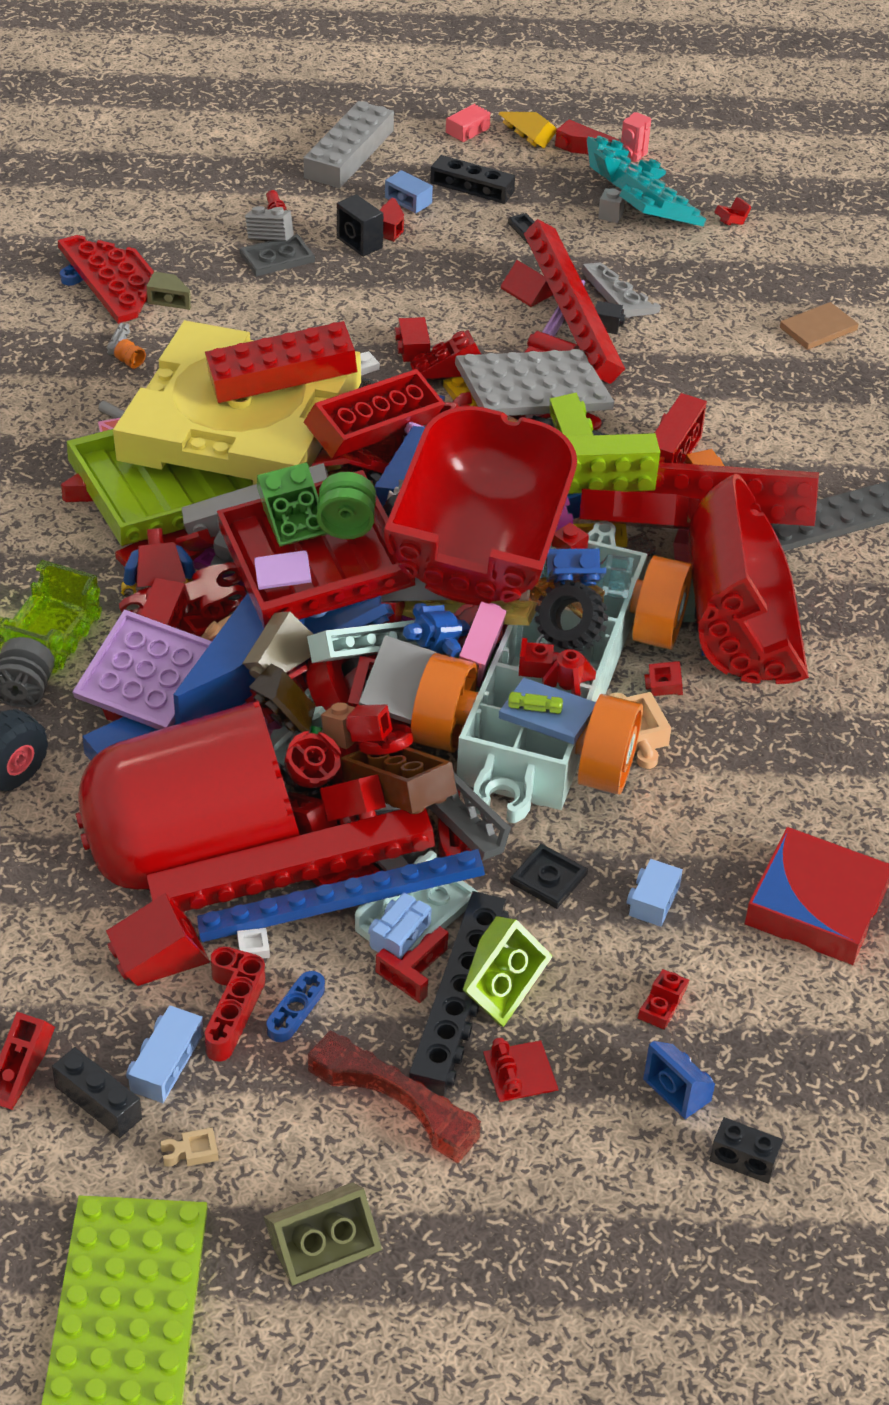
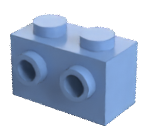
(408, 191)

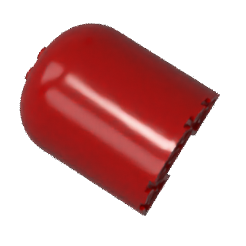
(481, 504)
(744, 589)
(183, 796)

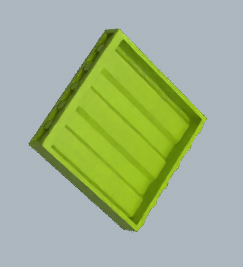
(141, 496)

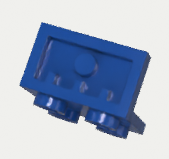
(574, 565)

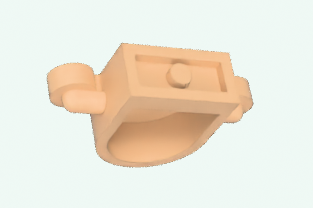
(653, 731)

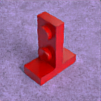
(407, 972)

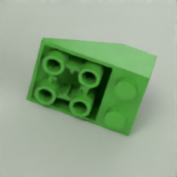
(290, 503)

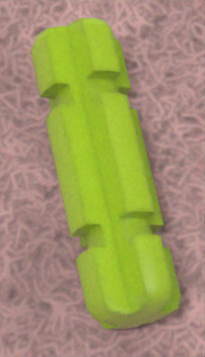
(535, 702)

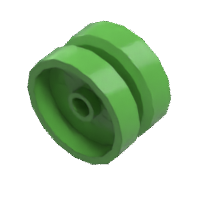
(346, 505)

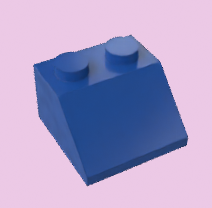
(677, 1078)

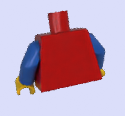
(157, 561)

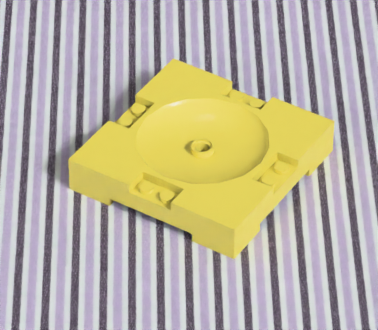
(185, 426)

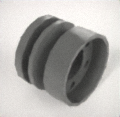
(24, 671)

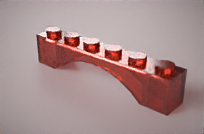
(345, 1064)

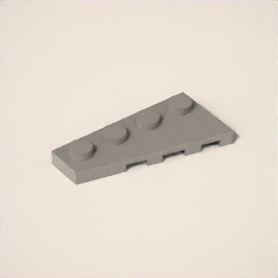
(618, 291)

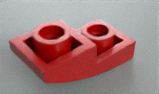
(663, 999)

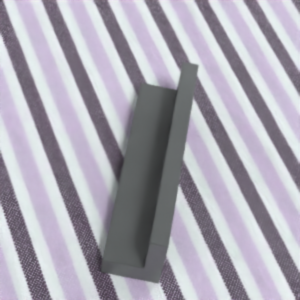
(466, 824)

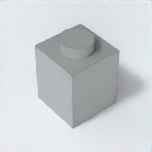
(611, 205)

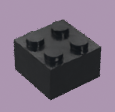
(359, 225)

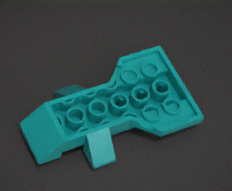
(640, 182)

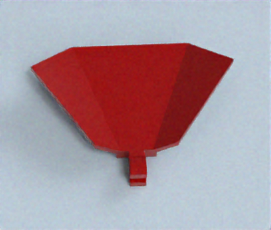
(359, 457)

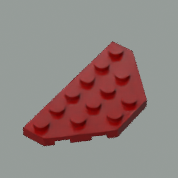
(112, 273)

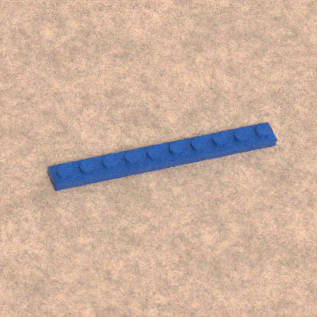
(340, 895)

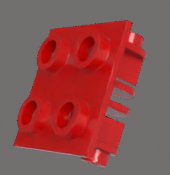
(519, 1070)

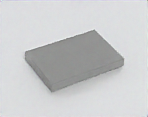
(396, 677)

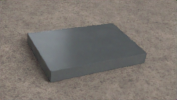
(277, 255)

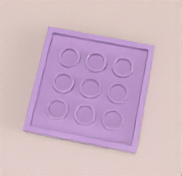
(140, 669)

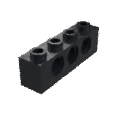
(472, 179)

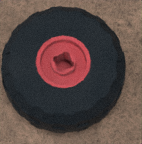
(21, 748)

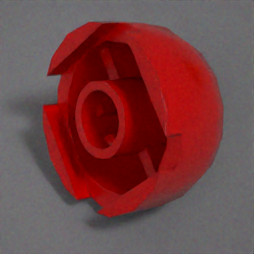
(312, 759)

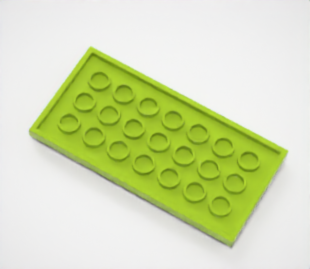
(127, 1303)

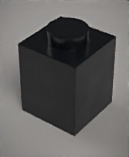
(611, 316)

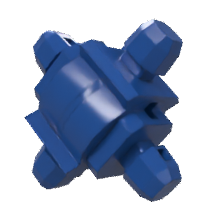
(436, 629)

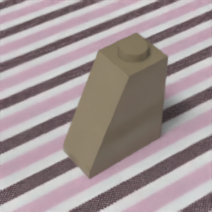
(280, 643)

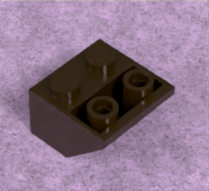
(284, 699)

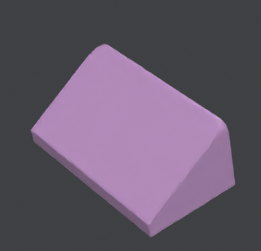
(282, 570)

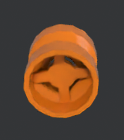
(129, 353)

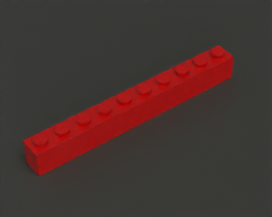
(574, 300)
(293, 859)

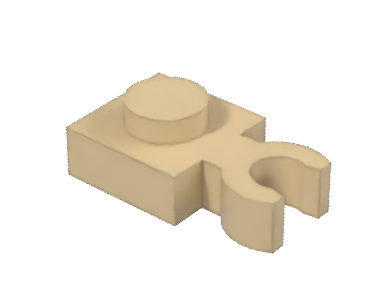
(195, 1147)

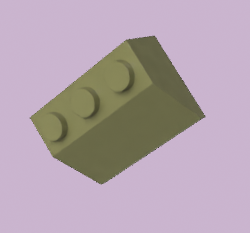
(323, 1232)

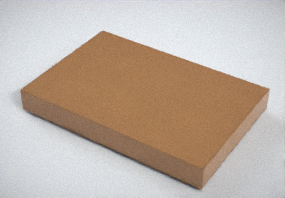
(819, 325)

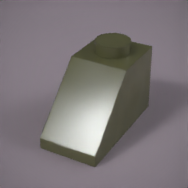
(168, 291)

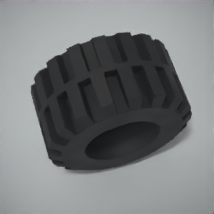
(553, 606)

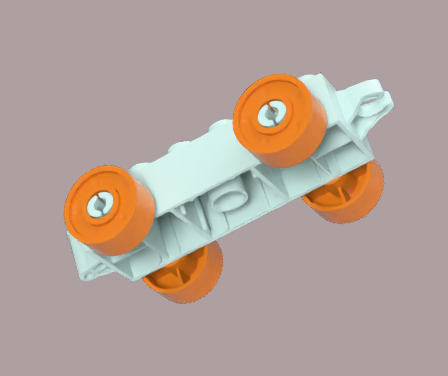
(527, 763)

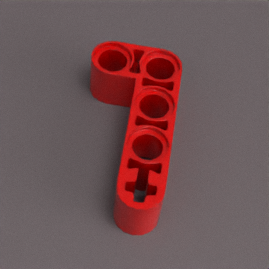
(245, 980)

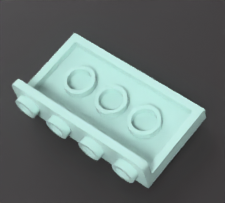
(445, 901)

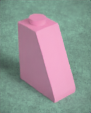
(483, 637)

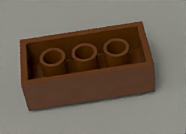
(407, 777)

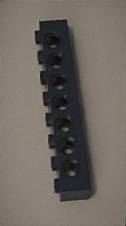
(452, 1007)

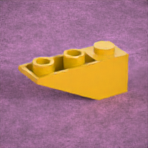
(530, 124)

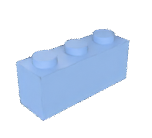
(165, 1054)

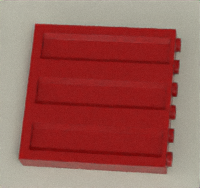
(339, 568)

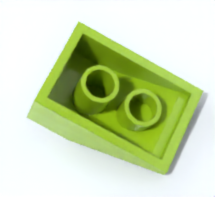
(504, 968)

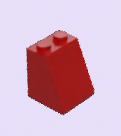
(156, 943)

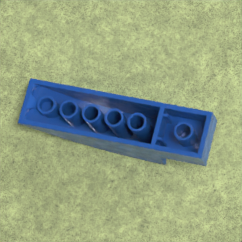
(219, 677)

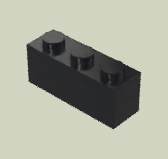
(97, 1092)

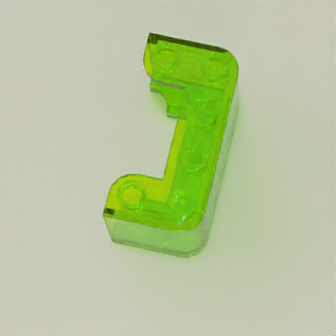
(57, 611)

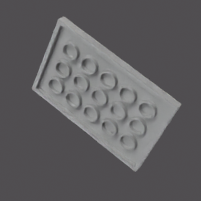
(528, 380)

